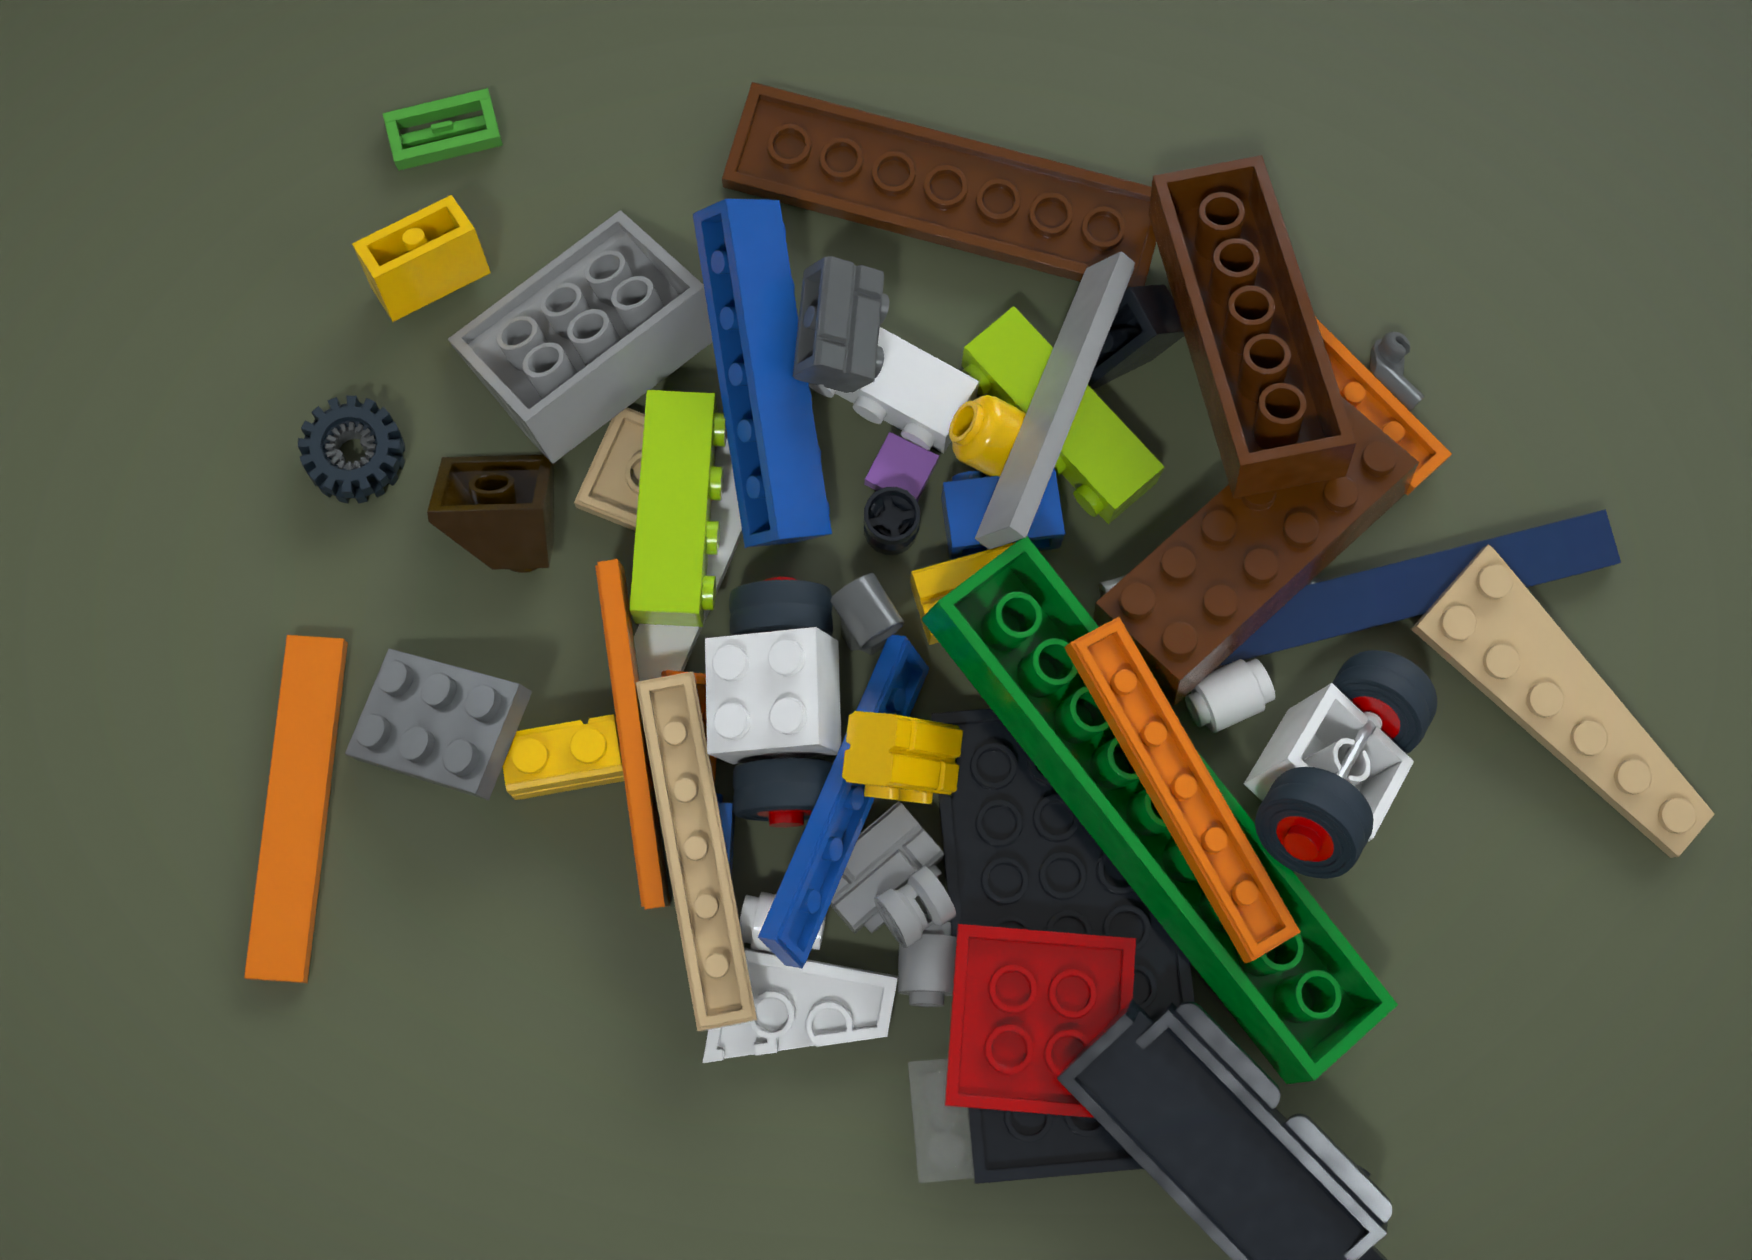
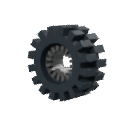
(344, 422)

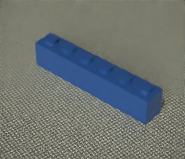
(754, 350)

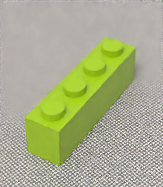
(1099, 453)
(675, 509)

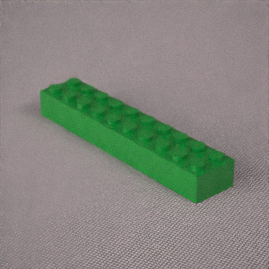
(1009, 638)

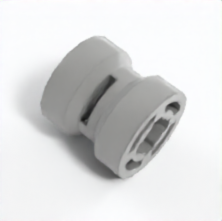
(915, 907)

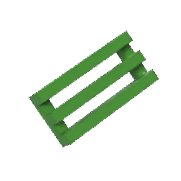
(482, 129)

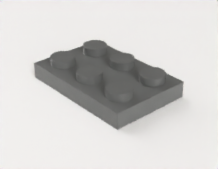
(439, 723)

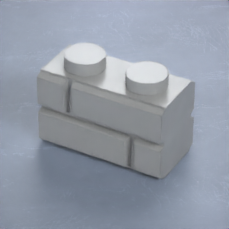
(882, 860)

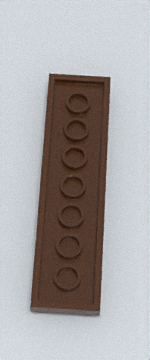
(937, 186)

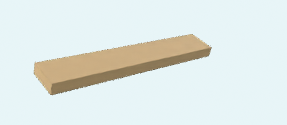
(696, 852)

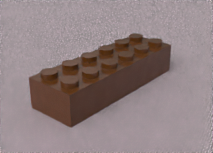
(1250, 327)
(1247, 559)

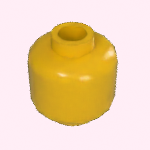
(985, 433)

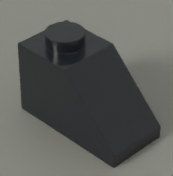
(1139, 333)

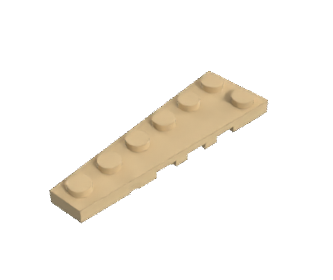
(1539, 678)

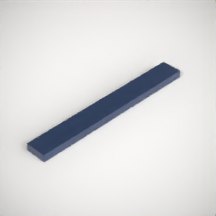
(1414, 585)

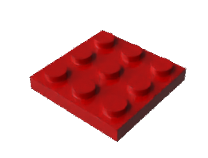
(1026, 1011)

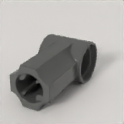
(866, 614)

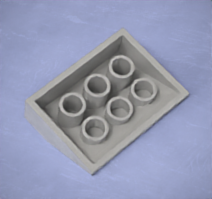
(587, 335)

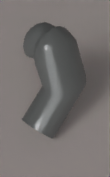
(1388, 367)

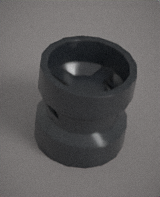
(891, 509)

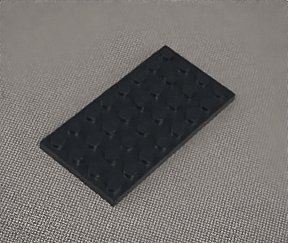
(1031, 865)

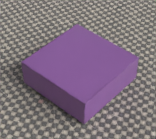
(901, 466)

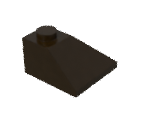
(497, 508)

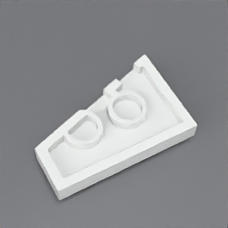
(806, 1008)

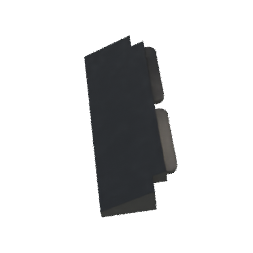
(1215, 1142)

